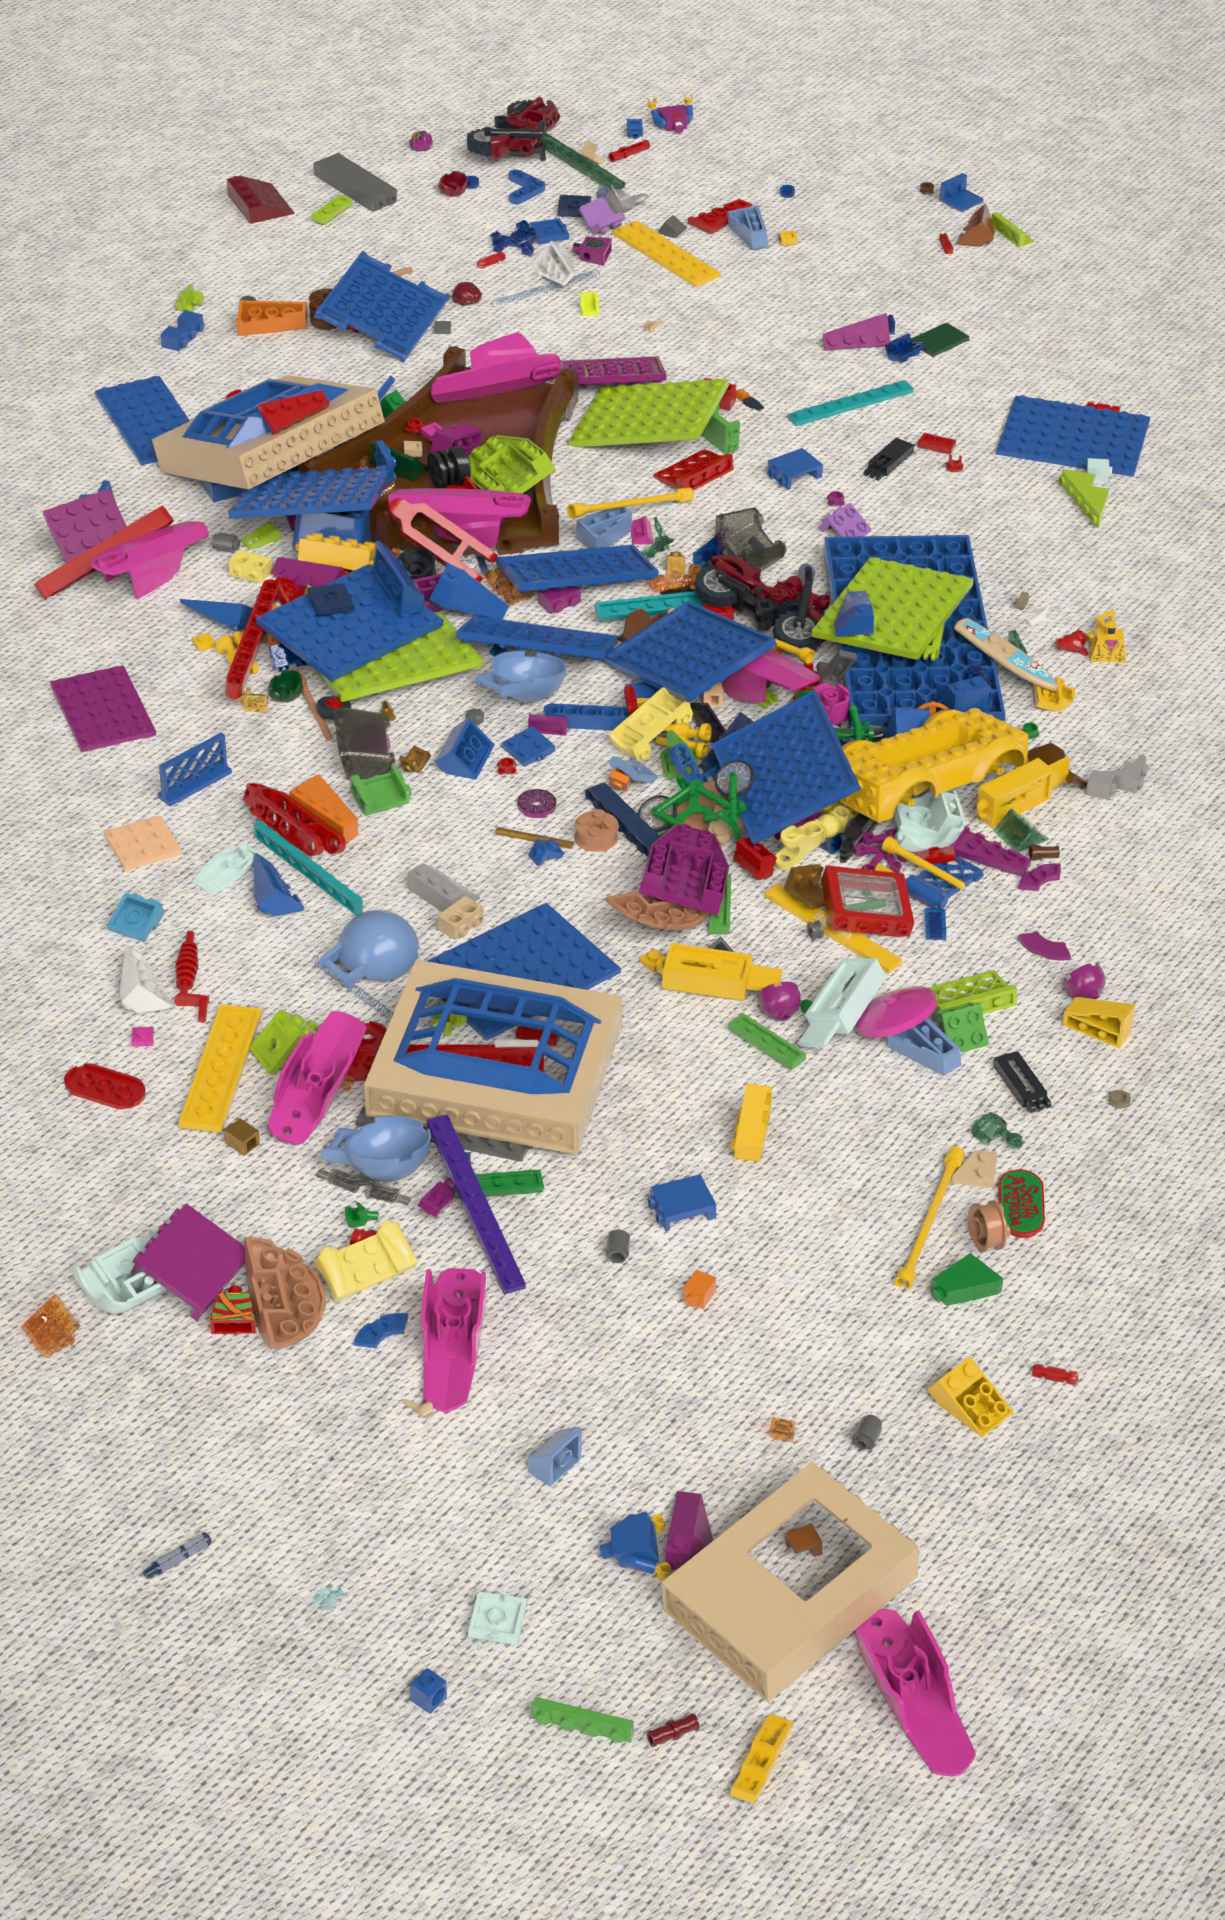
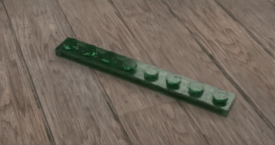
(581, 163)

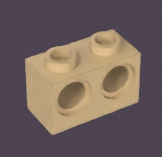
(460, 918)

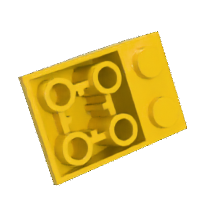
(971, 1398)

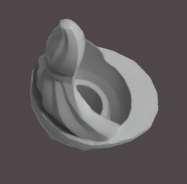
(621, 201)

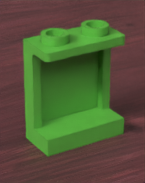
(721, 433)
(380, 791)

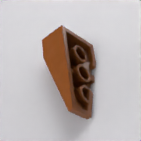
(979, 228)

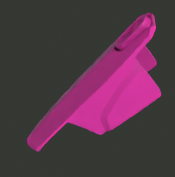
(498, 368)
(470, 509)
(150, 557)
(770, 667)
(314, 1077)
(451, 1335)
(917, 1688)

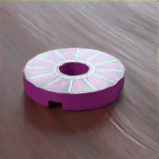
(530, 810)

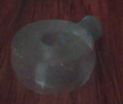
(329, 1596)

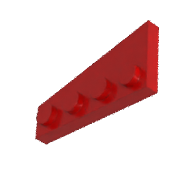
(717, 217)
(286, 411)

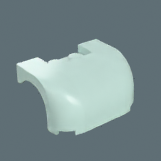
(930, 821)
(110, 1280)

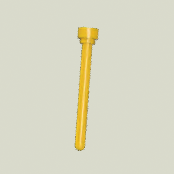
(804, 654)
(892, 846)

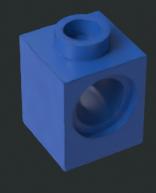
(428, 1690)

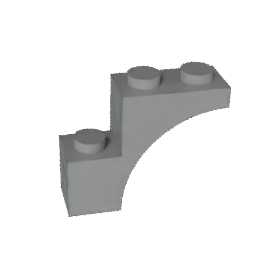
(1104, 783)

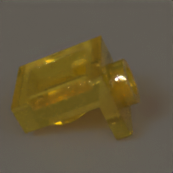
(254, 702)

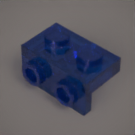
(903, 348)
(283, 658)

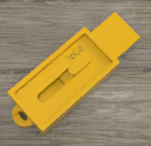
(335, 551)
(1020, 789)
(713, 972)

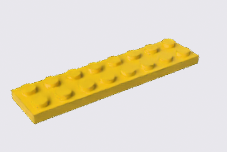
(666, 253)
(220, 1068)

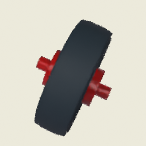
(326, 705)

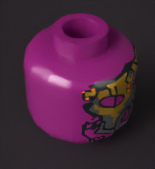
(421, 141)

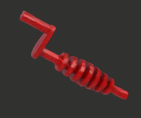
(186, 971)

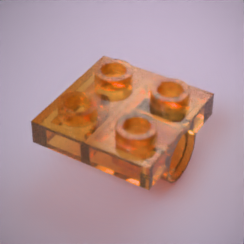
(51, 1327)

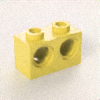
(250, 566)

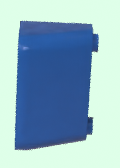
(353, 526)

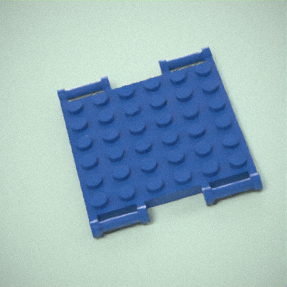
(382, 306)

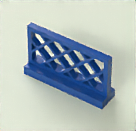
(198, 778)

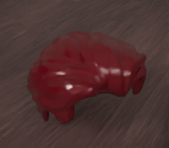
(453, 183)
(466, 293)

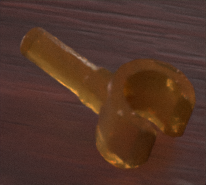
(348, 1082)

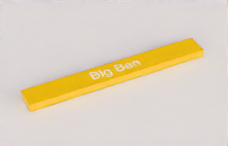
(853, 941)

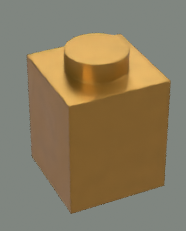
(242, 1137)

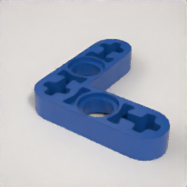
(530, 186)
(680, 767)

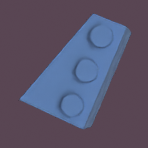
(749, 226)
(604, 527)
(928, 1047)

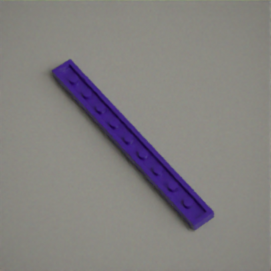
(476, 1205)

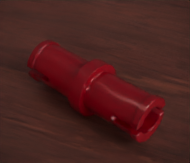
(673, 1730)

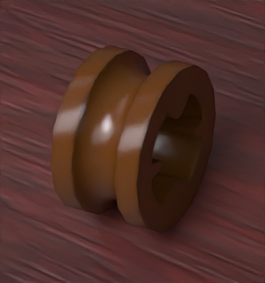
(927, 188)

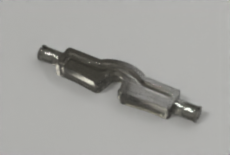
(374, 1189)

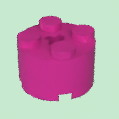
(835, 701)

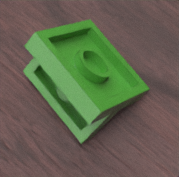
(668, 766)

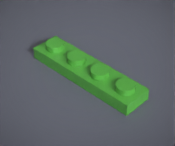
(721, 923)
(767, 1041)
(582, 1719)

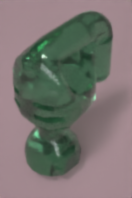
(996, 1129)

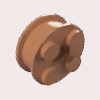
(596, 831)
(988, 1226)

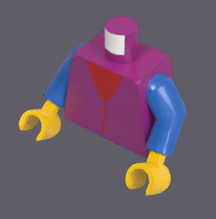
(672, 117)

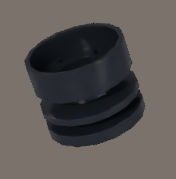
(448, 466)
(418, 562)

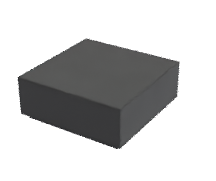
(442, 327)

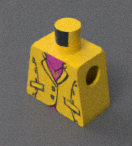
(1108, 644)

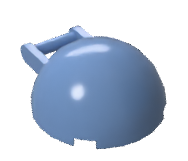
(524, 676)
(374, 947)
(383, 1149)

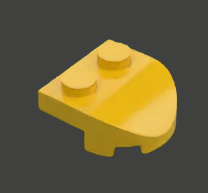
(1054, 700)

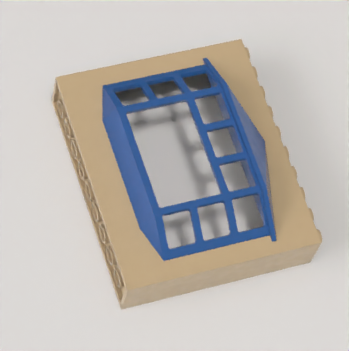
(236, 447)
(490, 1095)

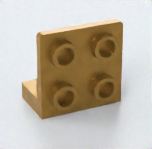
(803, 885)

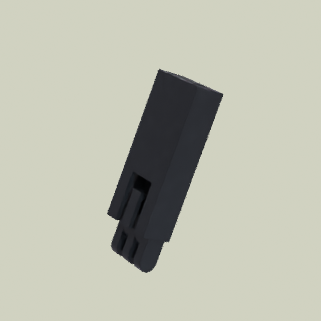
(896, 451)
(852, 833)
(1025, 1098)

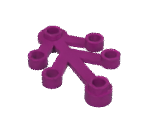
(868, 839)

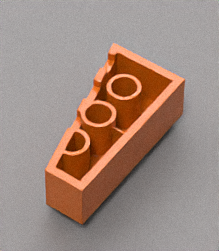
(270, 317)
(327, 805)

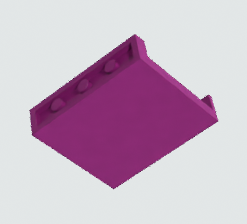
(191, 1258)

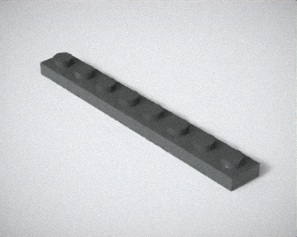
(472, 1143)

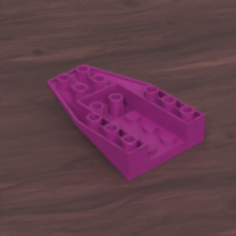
(687, 869)

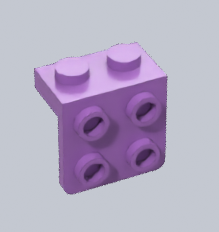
(600, 216)
(845, 522)

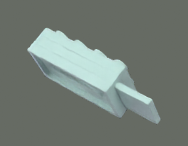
(842, 1000)

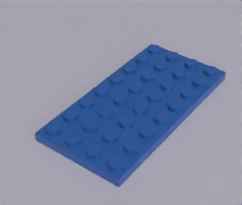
(142, 413)
(576, 568)
(537, 637)

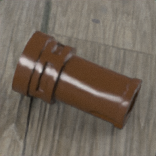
(1038, 852)

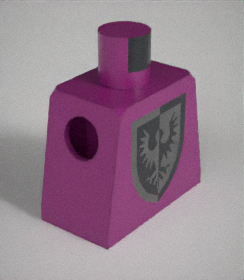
(594, 249)

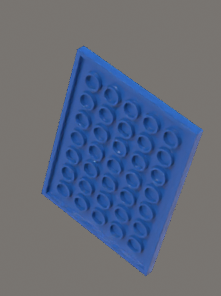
(1072, 434)
(313, 493)
(348, 639)
(689, 651)
(794, 764)
(535, 948)

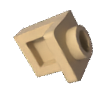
(589, 150)

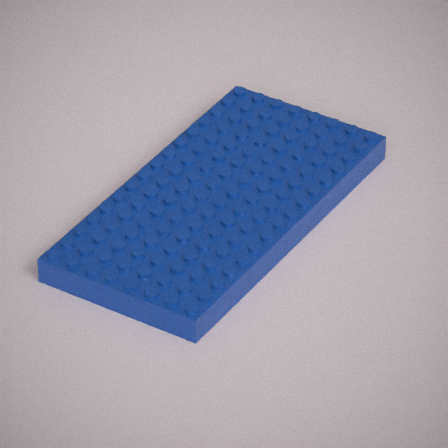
(886, 680)

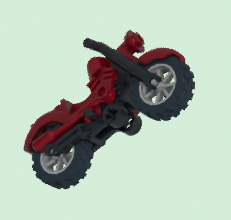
(518, 131)
(782, 606)

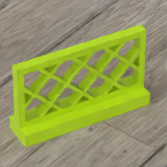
(997, 997)

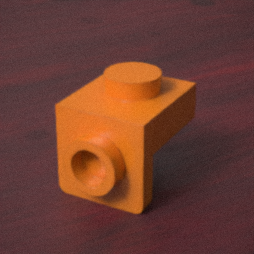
(619, 780)

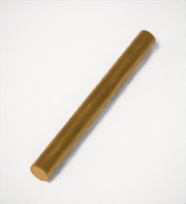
(532, 837)

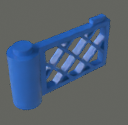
(930, 891)

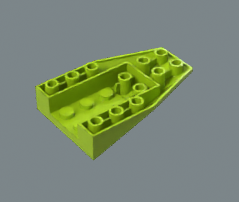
(508, 464)

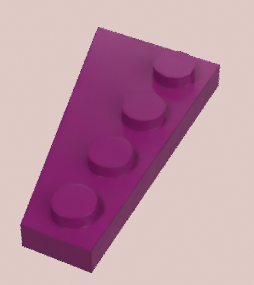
(862, 334)
(305, 572)
(980, 850)

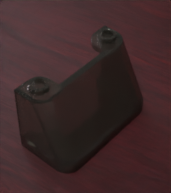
(745, 538)
(363, 742)

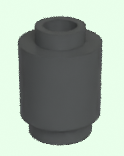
(226, 542)
(618, 1246)
(867, 1432)

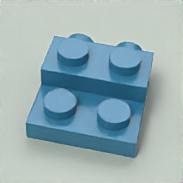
(136, 916)

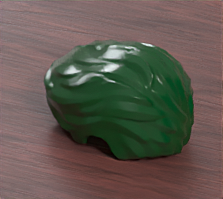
(285, 686)

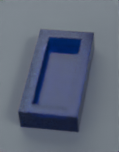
(935, 924)

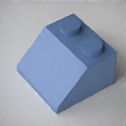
(556, 1455)

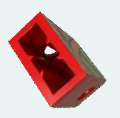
(233, 1313)

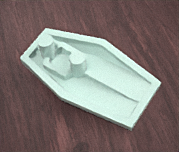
(225, 868)

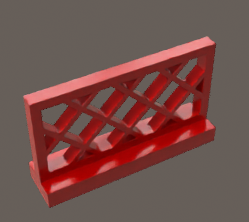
(705, 470)

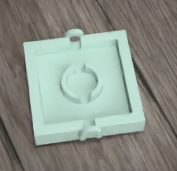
(497, 1618)

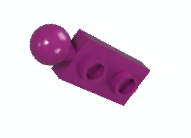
(438, 1198)

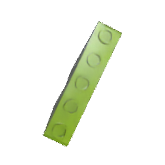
(1082, 489)

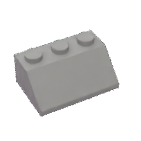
(436, 887)

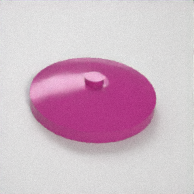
(896, 1011)

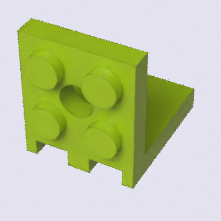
(286, 1032)

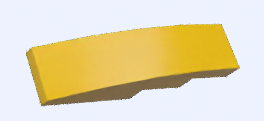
(761, 1758)

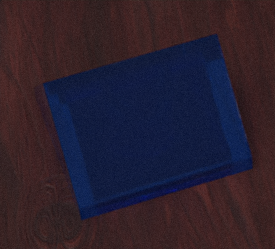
(708, 550)

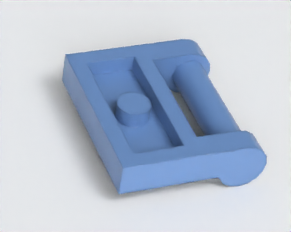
(633, 769)

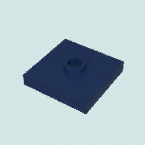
(570, 205)
(330, 599)

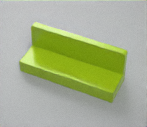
(1010, 231)

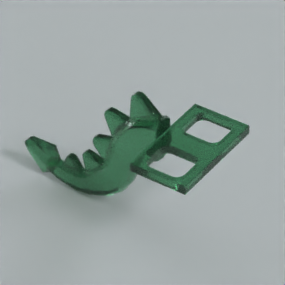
(660, 543)

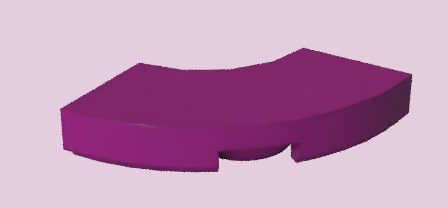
(1036, 878)
(1049, 949)

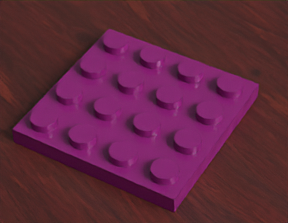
(84, 523)

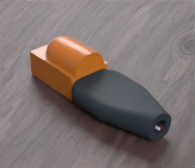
(749, 401)

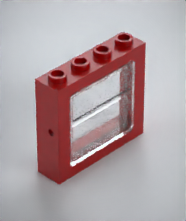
(867, 901)

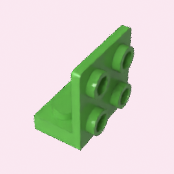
(964, 1025)

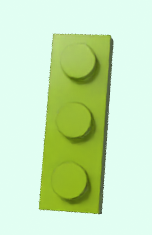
(331, 209)

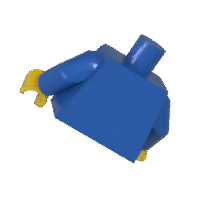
(636, 1544)

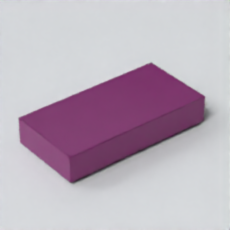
(548, 724)

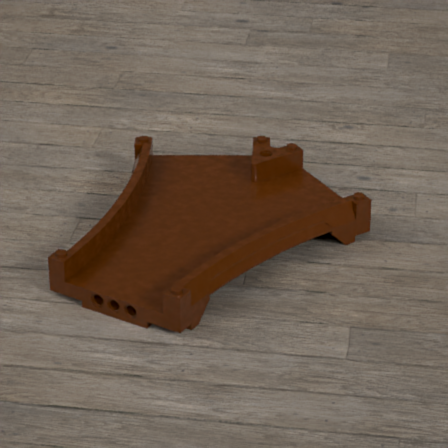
(520, 413)

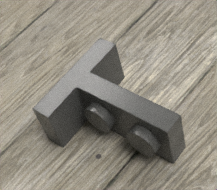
(836, 668)

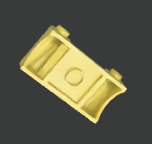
(647, 722)
(366, 1261)

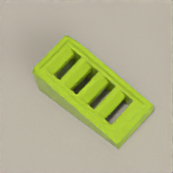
(269, 533)

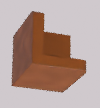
(804, 1539)

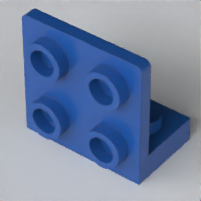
(956, 195)

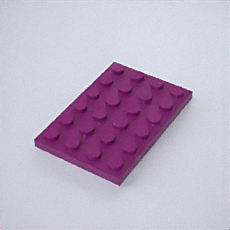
(617, 370)
(102, 708)

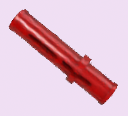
(624, 152)

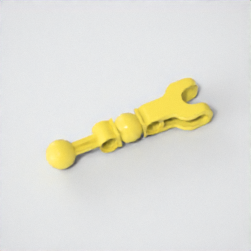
(808, 836)

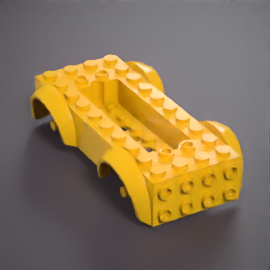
(940, 756)

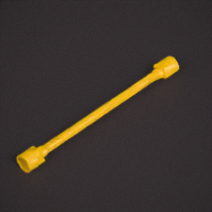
(579, 510)
(907, 1273)

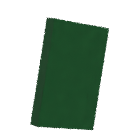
(941, 339)

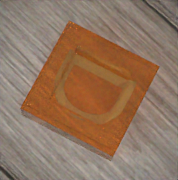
(782, 1429)

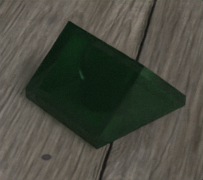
(1019, 831)

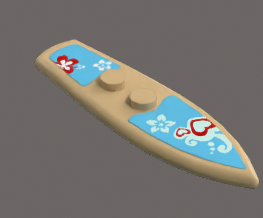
(1006, 654)

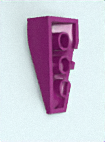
(688, 1529)

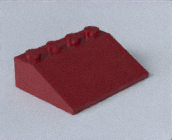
(257, 199)

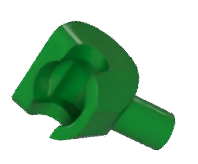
(358, 1216)

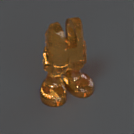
(675, 580)
(505, 588)

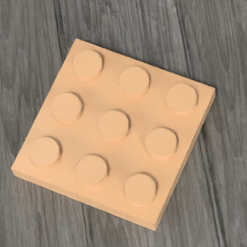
(142, 843)

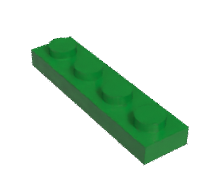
(509, 1183)

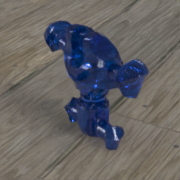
(521, 238)

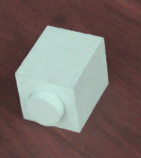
(1100, 468)

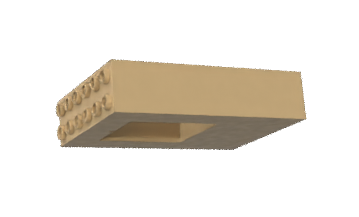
(758, 1621)

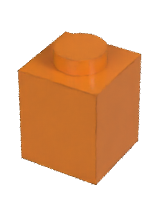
(699, 1289)

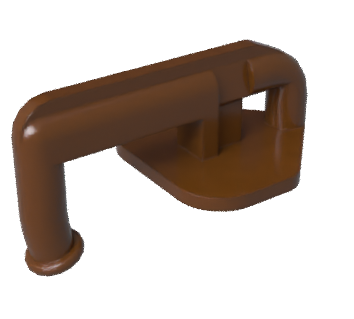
(639, 620)
(1050, 754)

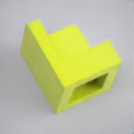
(589, 303)

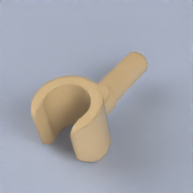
(651, 326)
(421, 1409)

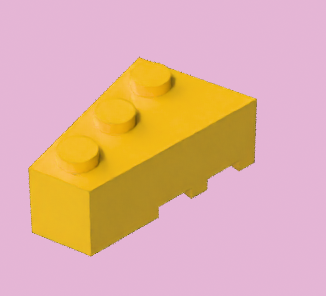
(1100, 1019)
(752, 1123)

